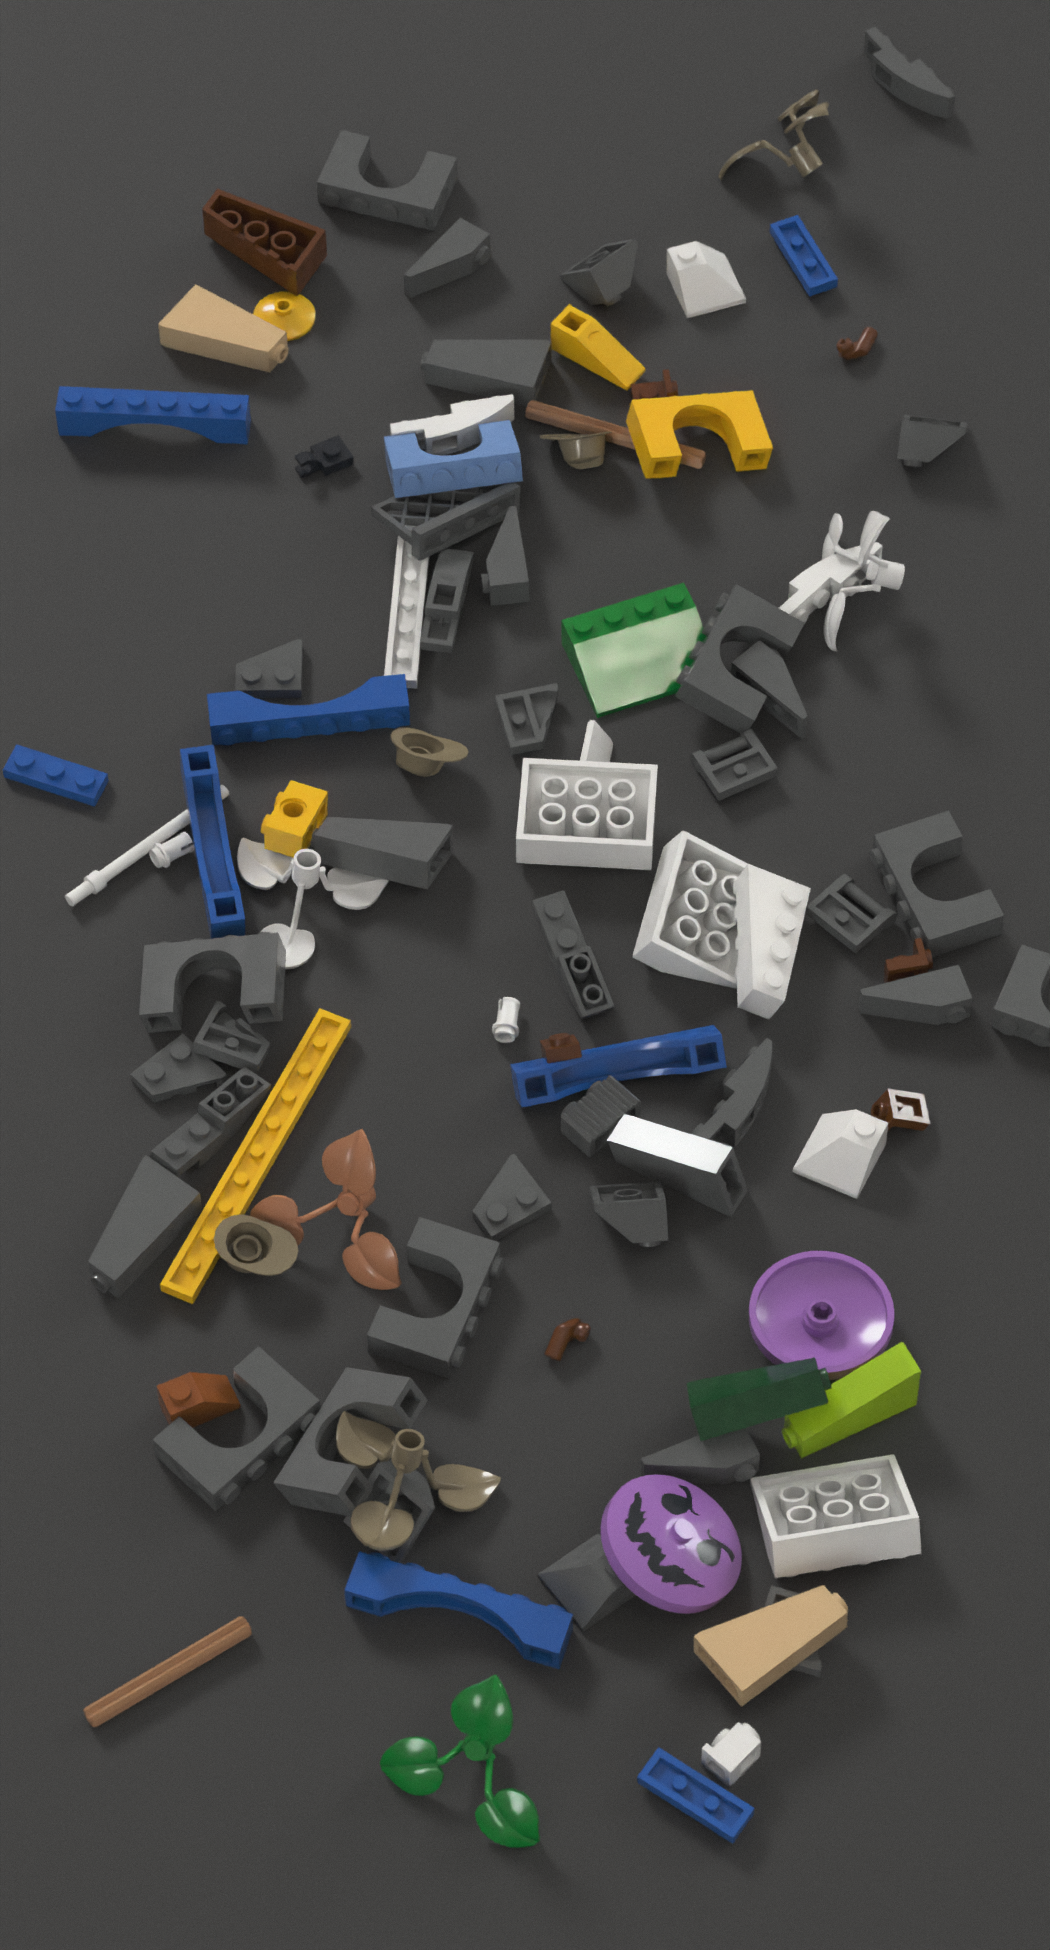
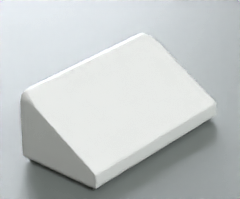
(596, 744)

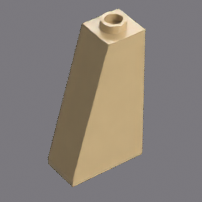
(222, 331)
(771, 1641)

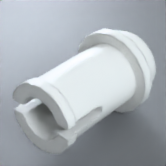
(170, 850)
(506, 1028)

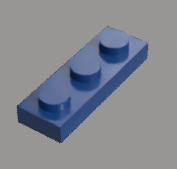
(803, 255)
(55, 775)
(695, 1795)

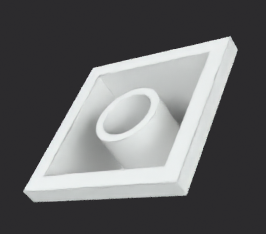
(702, 279)
(843, 1150)

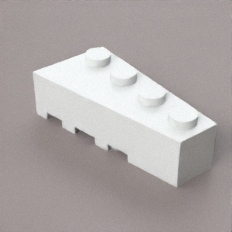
(769, 929)

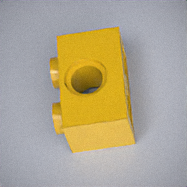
(294, 818)

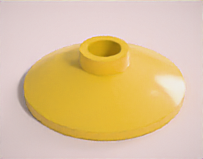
(287, 312)

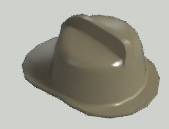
(581, 450)
(423, 752)
(255, 1245)

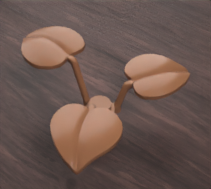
(351, 1164)

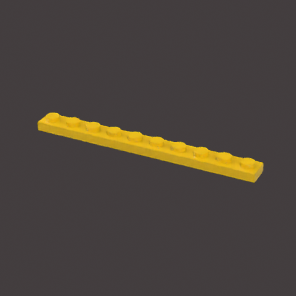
(257, 1153)

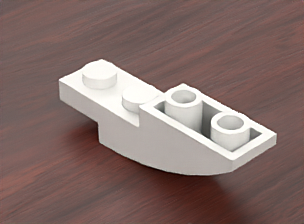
(459, 429)
(823, 580)

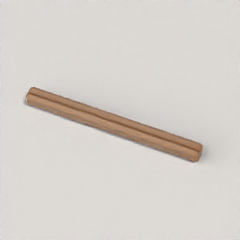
(587, 425)

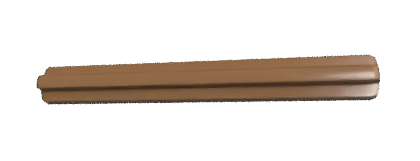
(167, 1671)

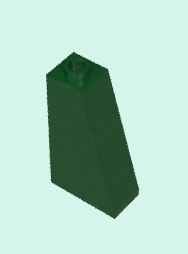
(756, 1396)

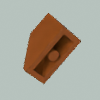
(197, 1398)

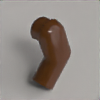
(851, 350)
(565, 1333)

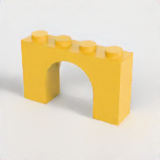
(728, 414)

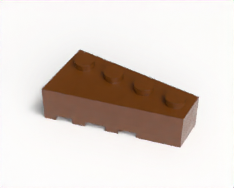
(266, 239)

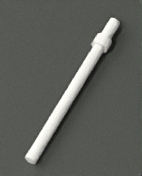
(98, 880)

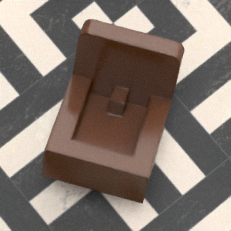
(560, 1048)

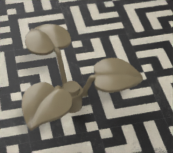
(802, 154)
(382, 1526)

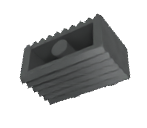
(593, 1117)

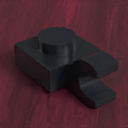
(325, 456)

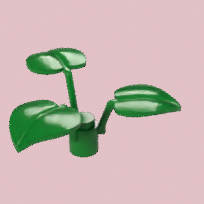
(487, 1719)

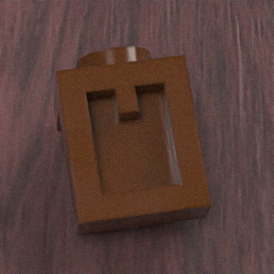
(656, 389)
(907, 966)
(902, 1109)

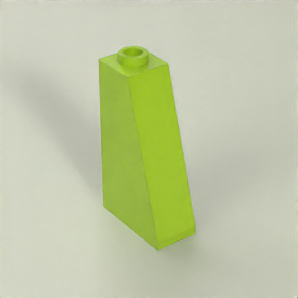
(857, 1402)

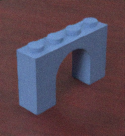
(419, 473)

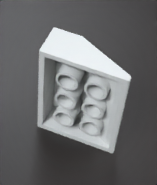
(586, 814)
(691, 913)
(836, 1516)

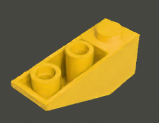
(593, 347)

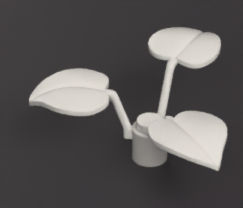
(879, 571)
(264, 868)

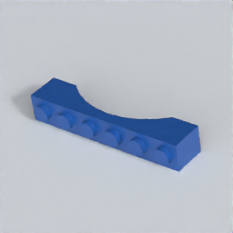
(92, 410)
(374, 705)
(211, 842)
(665, 1054)
(388, 1586)

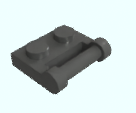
(737, 771)
(844, 919)

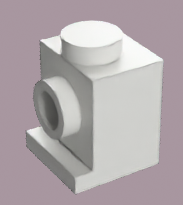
(732, 1753)

